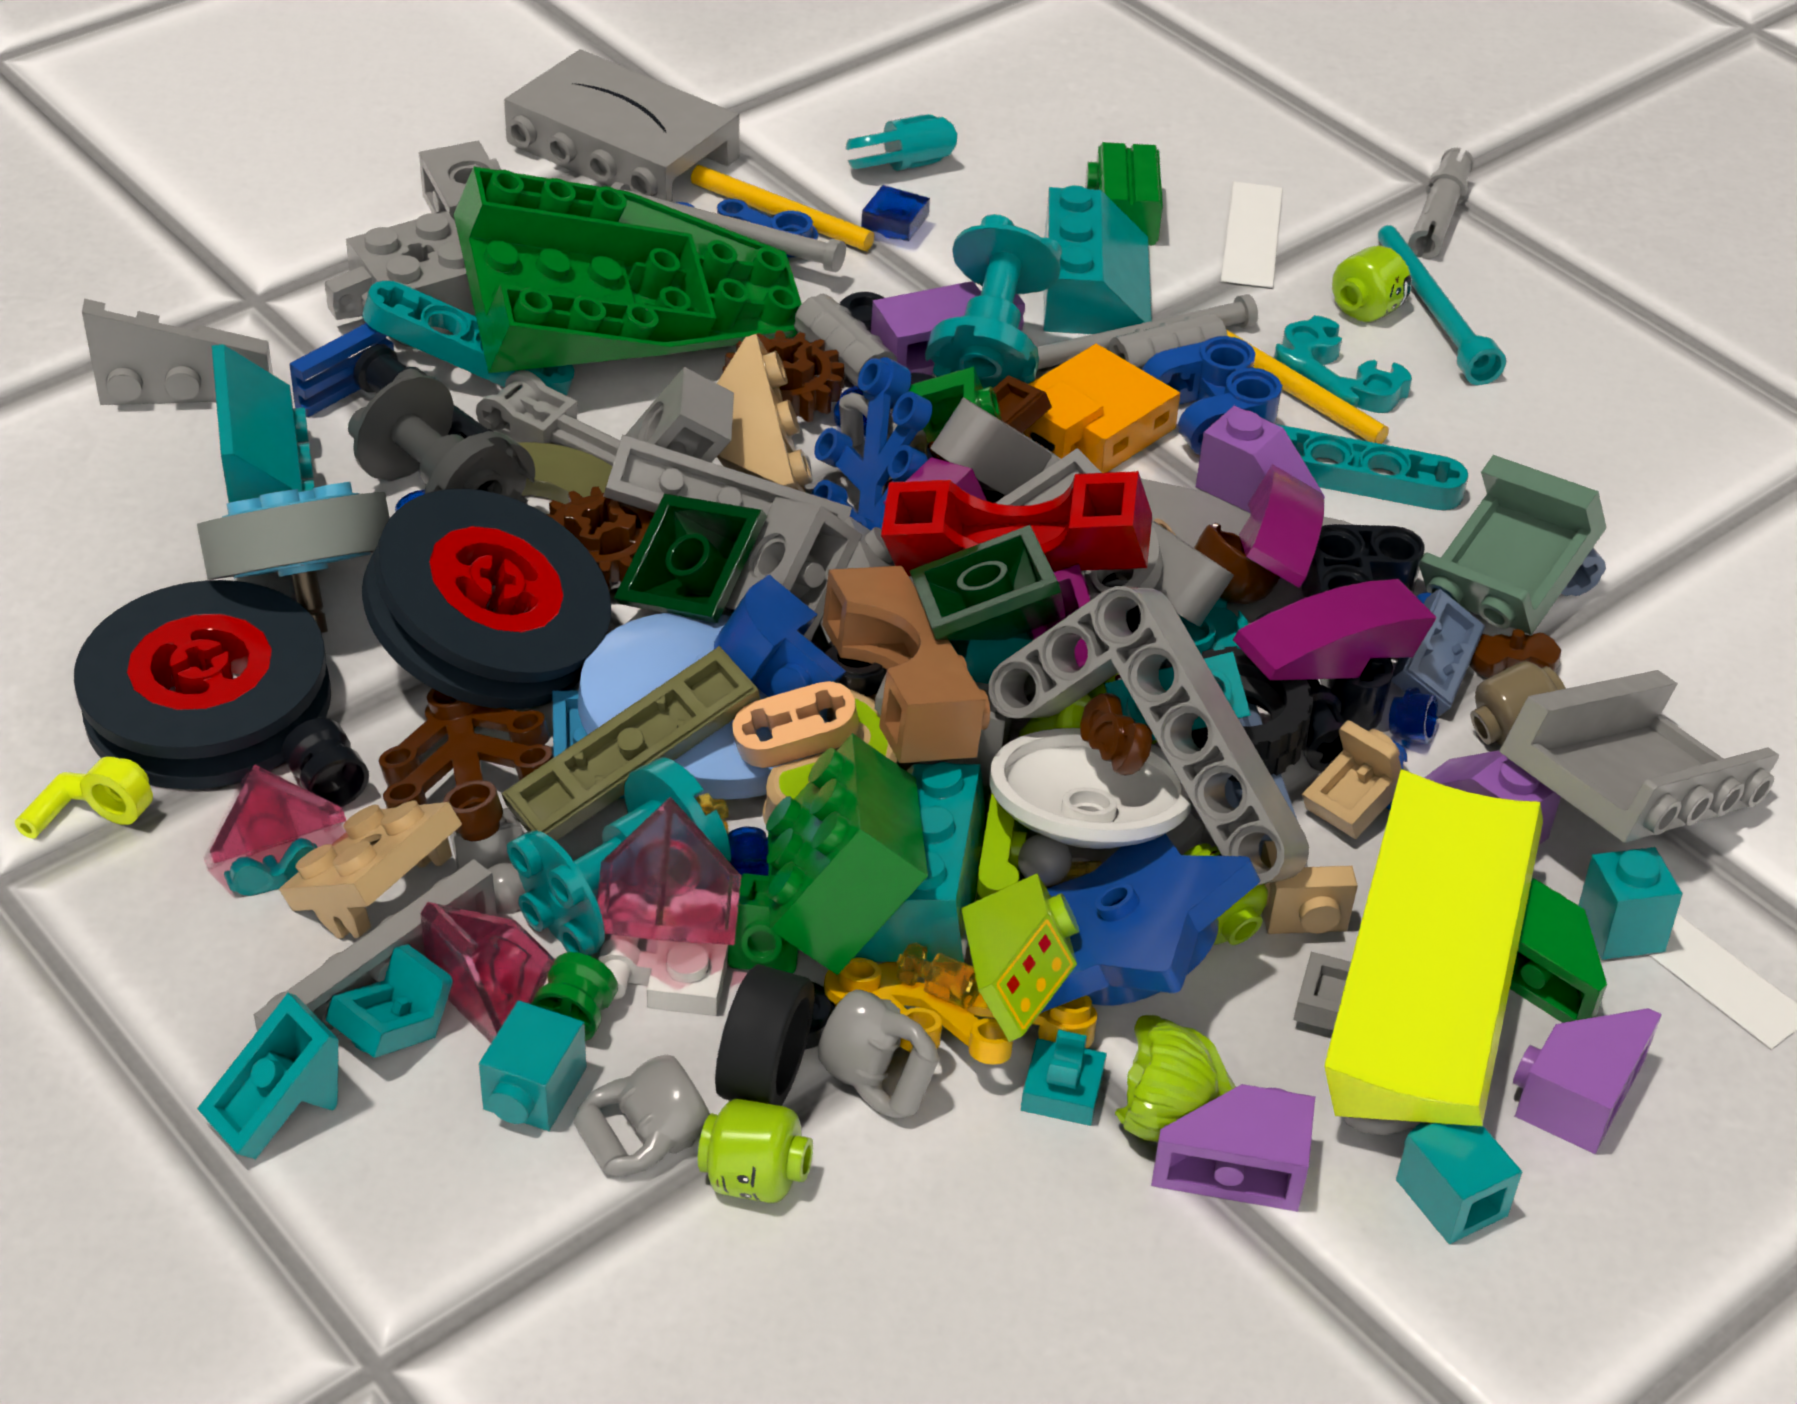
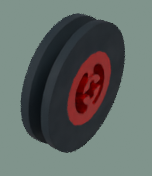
(485, 598)
(196, 641)

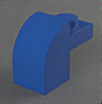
(769, 641)

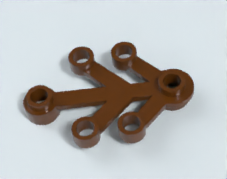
(472, 798)

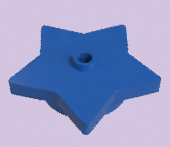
(1147, 920)

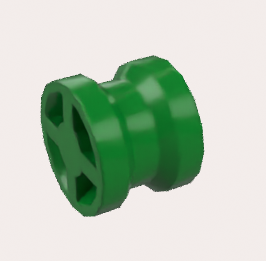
(578, 989)

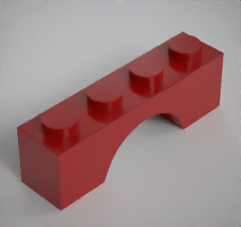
(1095, 523)

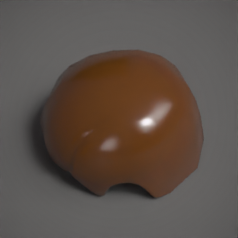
(1250, 579)

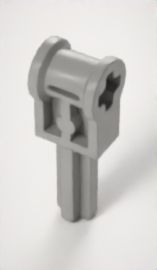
(542, 417)

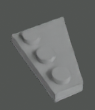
(156, 362)

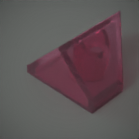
(268, 814)
(669, 883)
(488, 960)

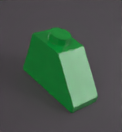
(1558, 958)

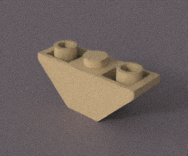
(761, 419)

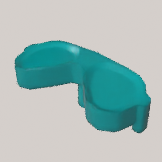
(253, 878)

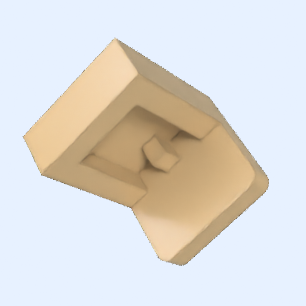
(1357, 781)
(1310, 902)

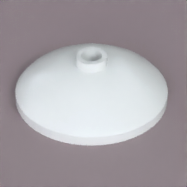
(1075, 797)

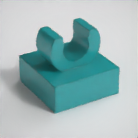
(1064, 1079)

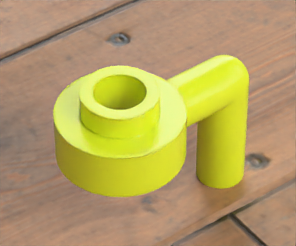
(112, 788)

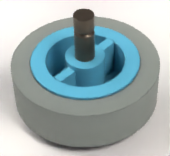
(294, 537)

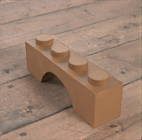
(928, 696)

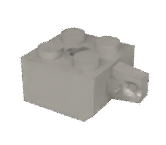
(413, 253)

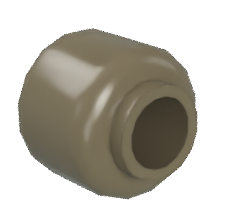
(1503, 696)

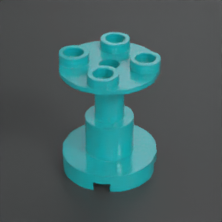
(987, 336)
(564, 891)

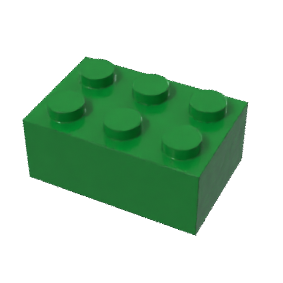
(844, 853)

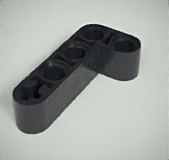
(1355, 556)

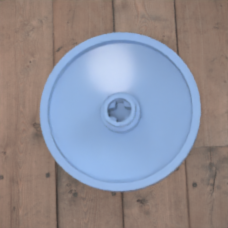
(642, 658)

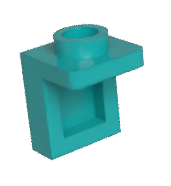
(396, 1010)

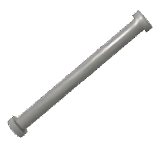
(829, 254)
(1241, 312)

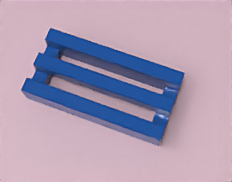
(336, 381)

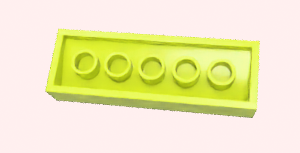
(1434, 957)

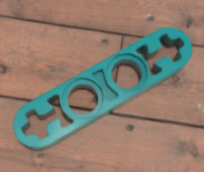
(409, 318)
(1419, 480)

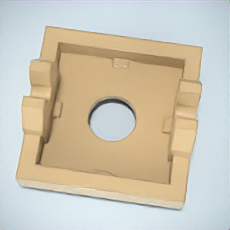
(367, 861)

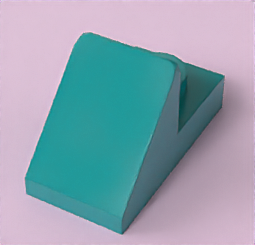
(282, 1064)

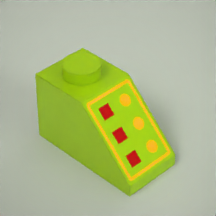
(1020, 950)

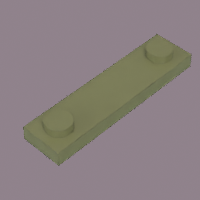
(656, 726)

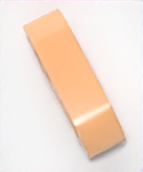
(795, 724)

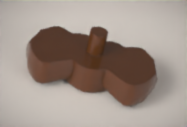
(1503, 651)
(1115, 735)

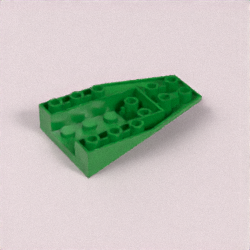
(608, 275)

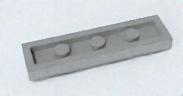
(648, 471)
(369, 957)

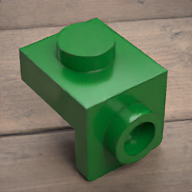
(947, 392)

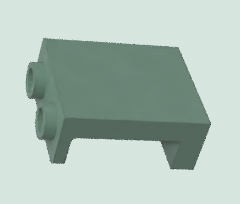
(1518, 545)

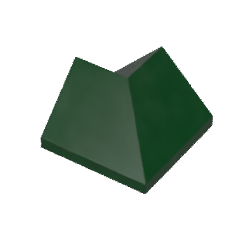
(690, 557)
(990, 589)

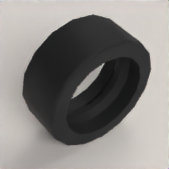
(764, 1036)

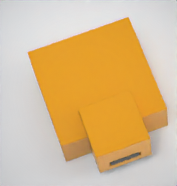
(1103, 408)

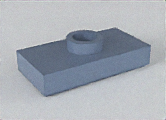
(1443, 654)

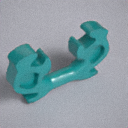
(1315, 343)

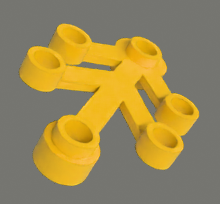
(983, 1036)

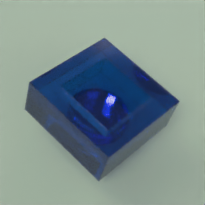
(895, 213)

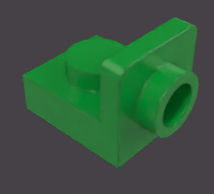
(754, 939)

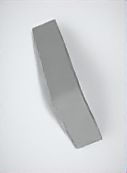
(1009, 459)
(1167, 713)

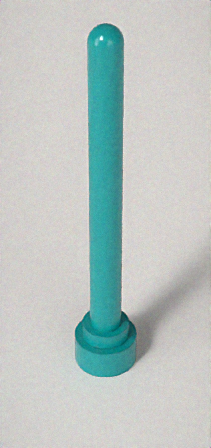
(1477, 355)

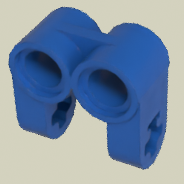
(1216, 377)

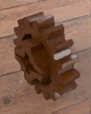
(812, 373)
(605, 528)

